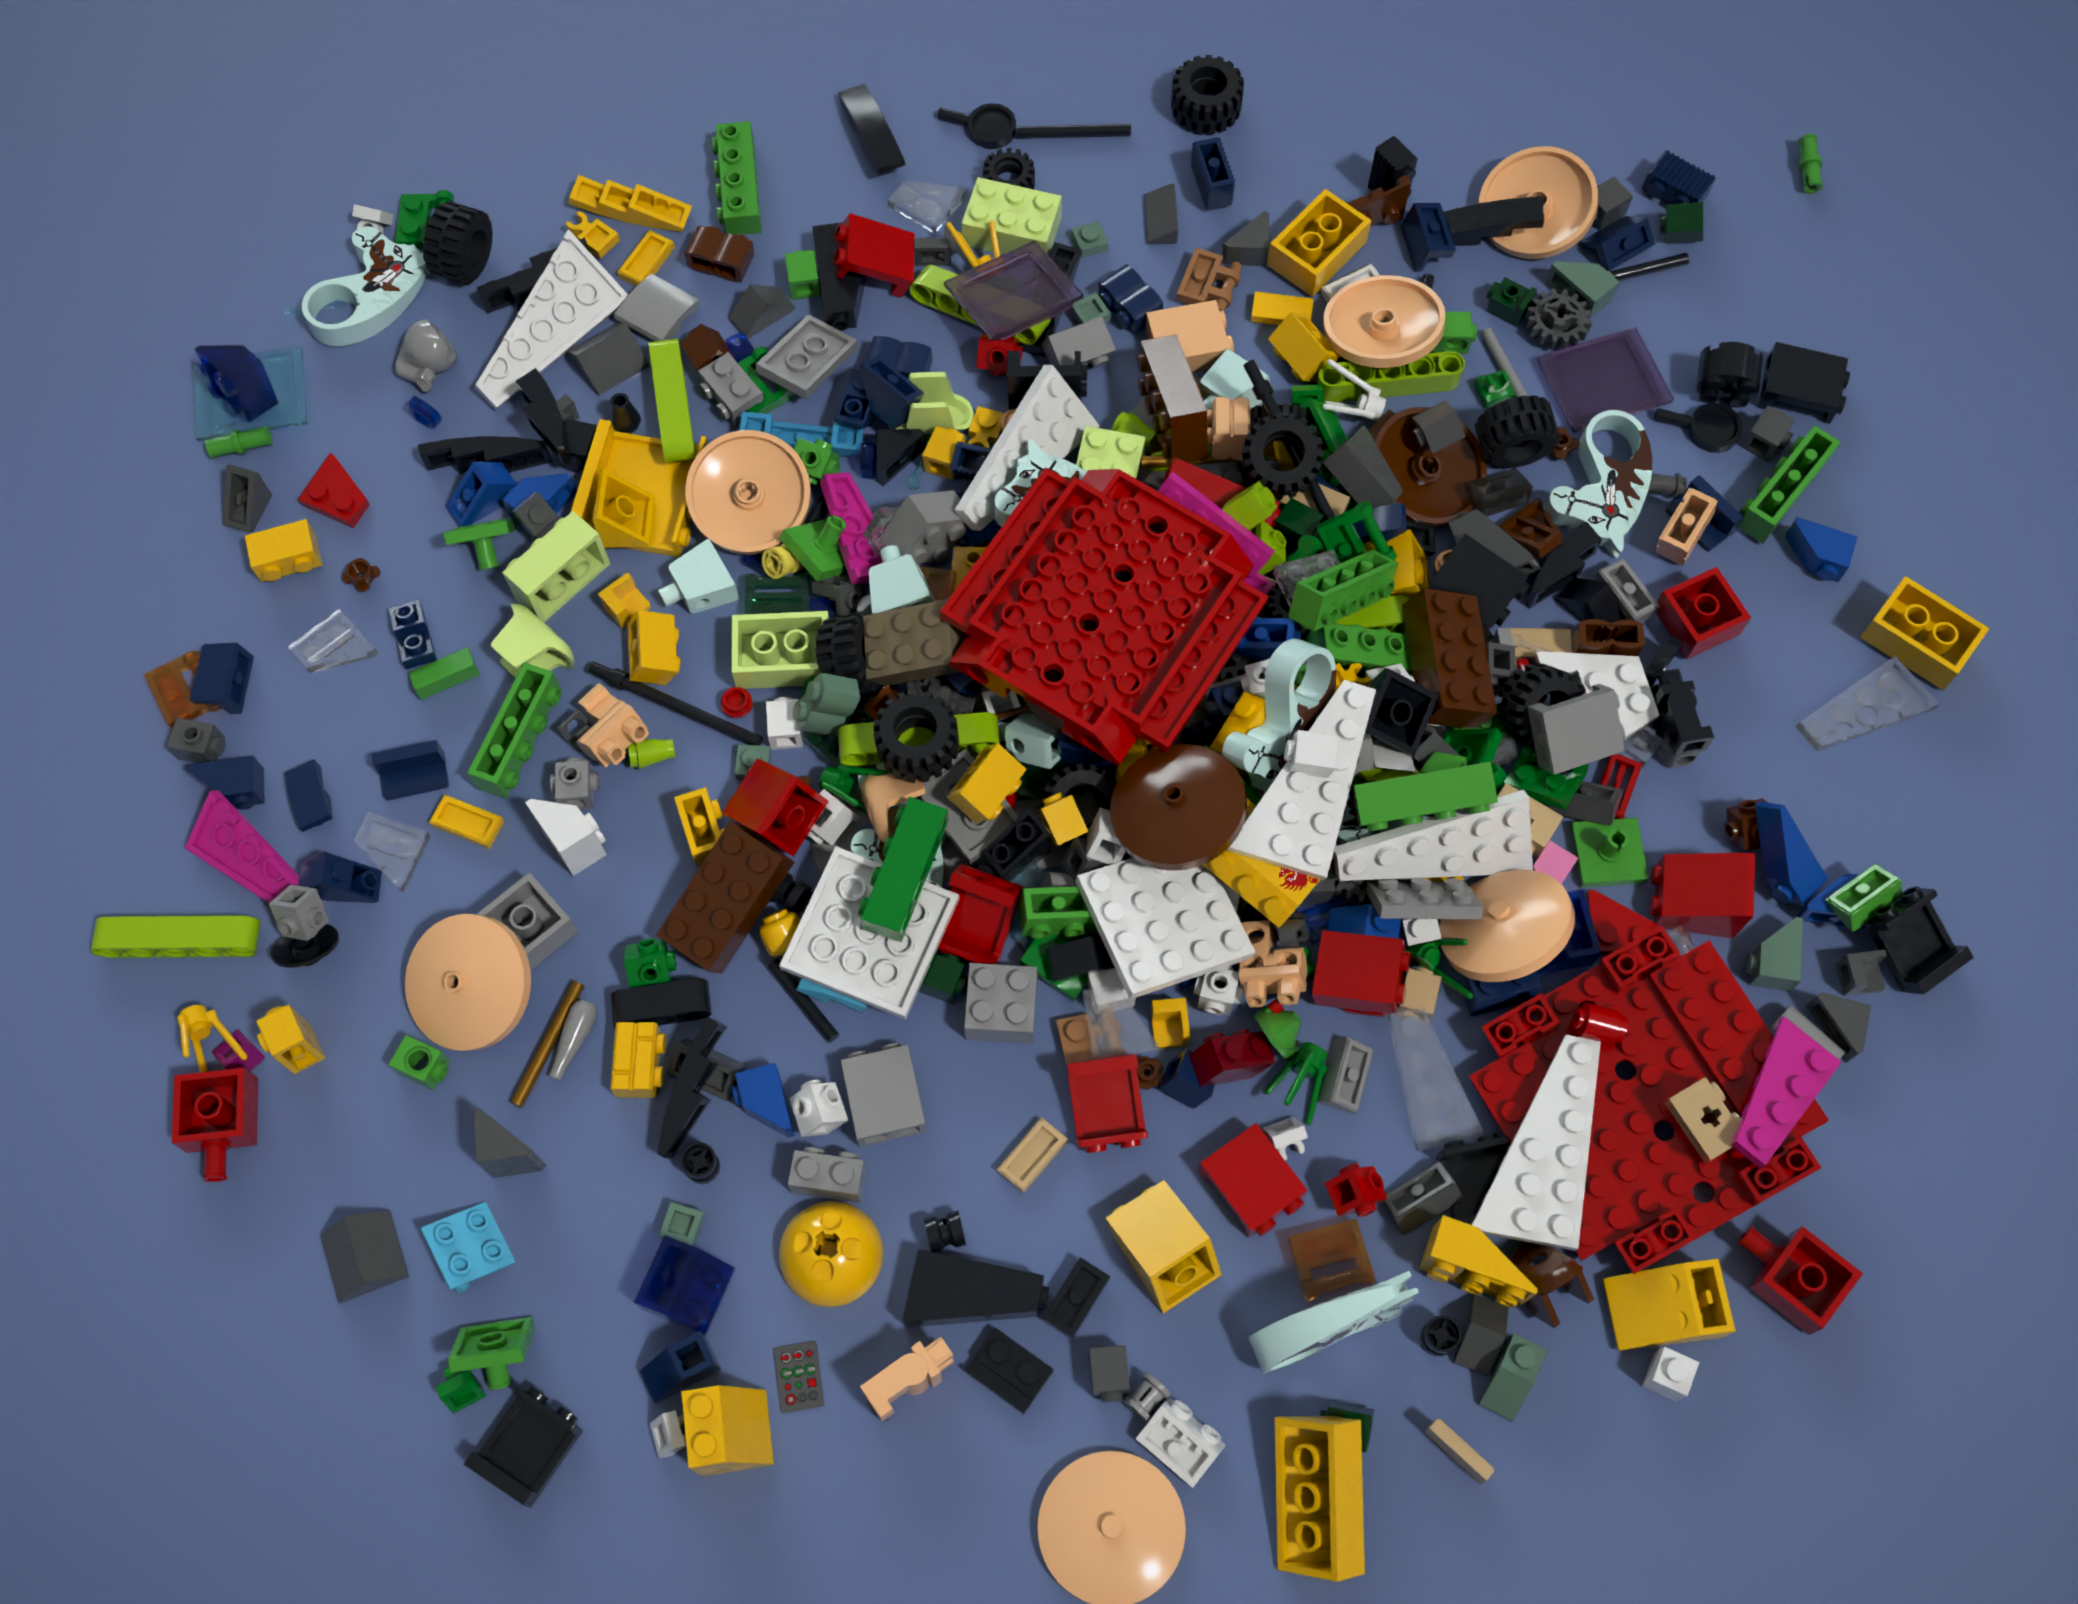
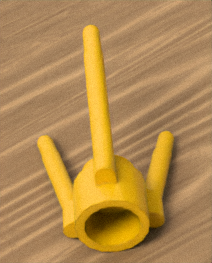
(967, 250)
(196, 1024)

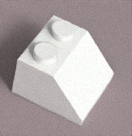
(570, 833)

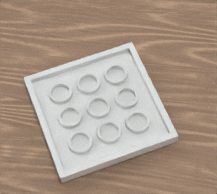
(1163, 923)
(865, 966)

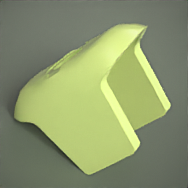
(938, 405)
(530, 641)

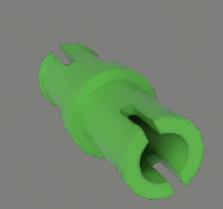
(1810, 163)
(238, 442)

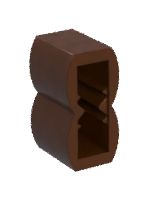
(719, 253)
(1607, 638)

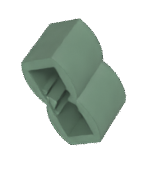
(826, 704)

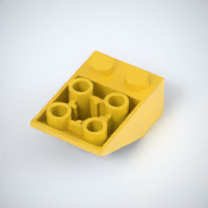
(1470, 1258)
(1669, 1305)

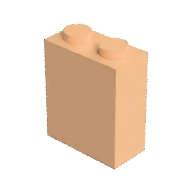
(1198, 329)

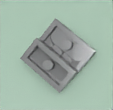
(656, 308)

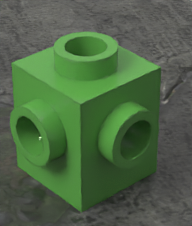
(817, 458)

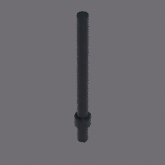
(1263, 391)
(621, 680)

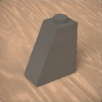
(1364, 470)
(1494, 538)

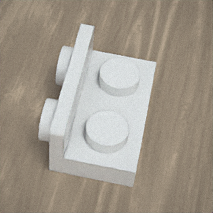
(1181, 1441)

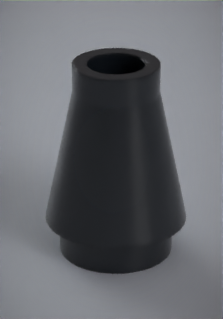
(623, 414)

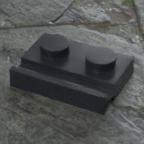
(1009, 1371)

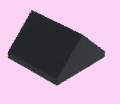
(1399, 711)

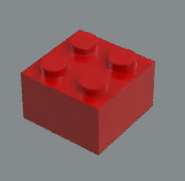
(1702, 612)

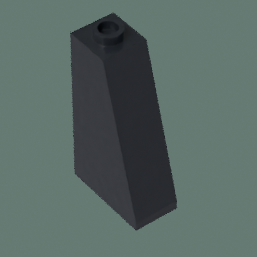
(839, 296)
(965, 1291)

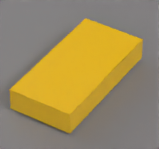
(646, 258)
(1274, 308)
(466, 821)

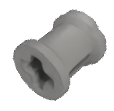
(1146, 1397)

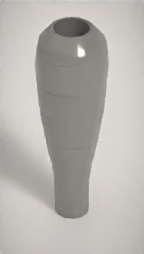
(575, 1030)

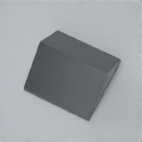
(609, 358)
(500, 1150)
(363, 1254)

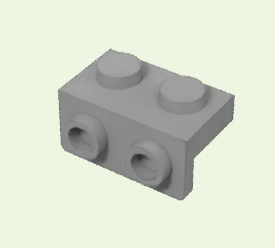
(729, 388)

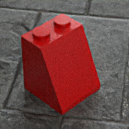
(775, 806)
(1704, 892)

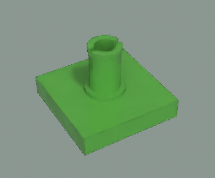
(481, 535)
(817, 546)
(1609, 853)
(492, 1348)

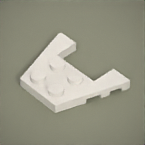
(1614, 671)

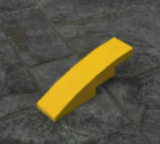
(629, 205)

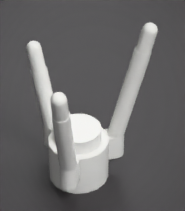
(1367, 406)

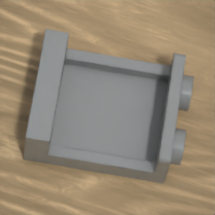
(1577, 730)
(883, 1094)

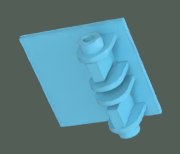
(467, 1246)

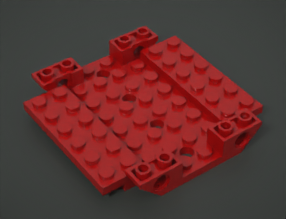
(1155, 636)
(1682, 1026)

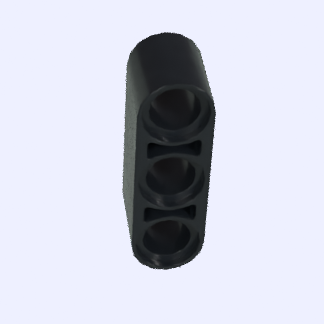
(662, 1002)

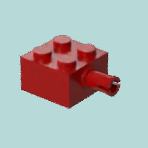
(215, 1114)
(1801, 1277)

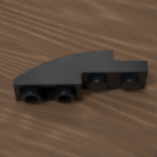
(516, 287)
(1014, 847)

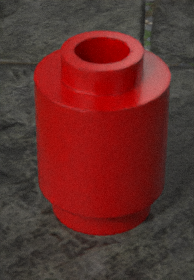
(1599, 1024)

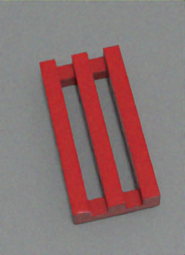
(1624, 762)

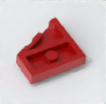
(334, 494)
(1615, 923)

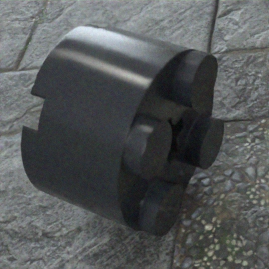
(1729, 374)

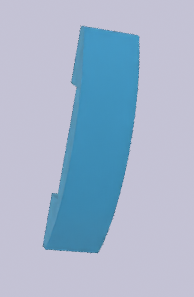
(844, 438)

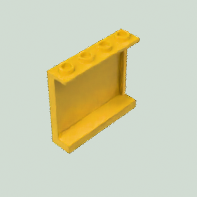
(643, 464)

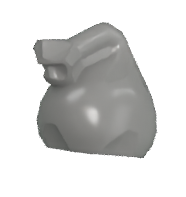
(424, 354)

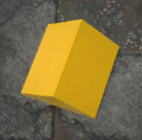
(622, 512)

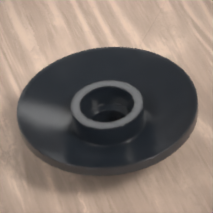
(297, 953)

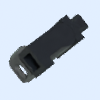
(1678, 721)

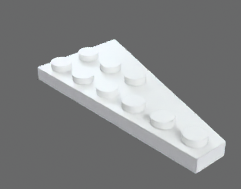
(558, 313)
(1048, 416)
(1302, 813)
(1445, 847)
(1544, 1172)

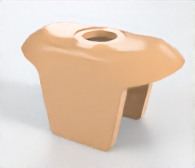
(883, 792)

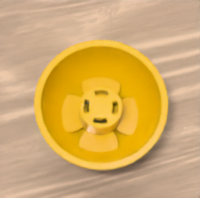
(843, 1267)

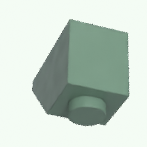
(1587, 280)
(1778, 959)
(1513, 1376)

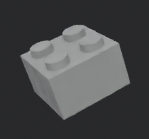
(926, 526)
(533, 918)
(1001, 1003)

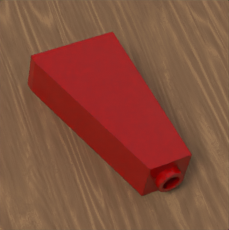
(1211, 486)

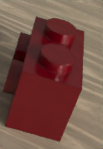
(1231, 1057)

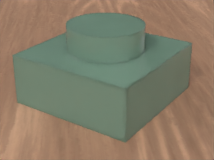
(1090, 239)
(1090, 309)
(747, 756)
(682, 1223)

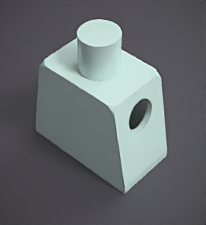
(1228, 380)
(699, 580)
(897, 582)
(1031, 740)

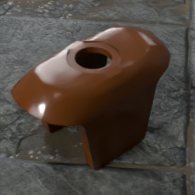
(1548, 1276)

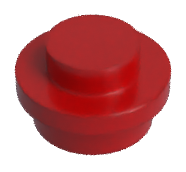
(736, 702)

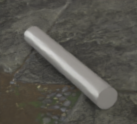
(1502, 361)

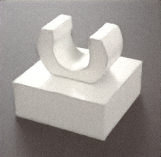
(372, 217)
(1285, 1133)
(668, 1434)

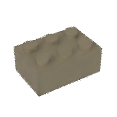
(909, 644)

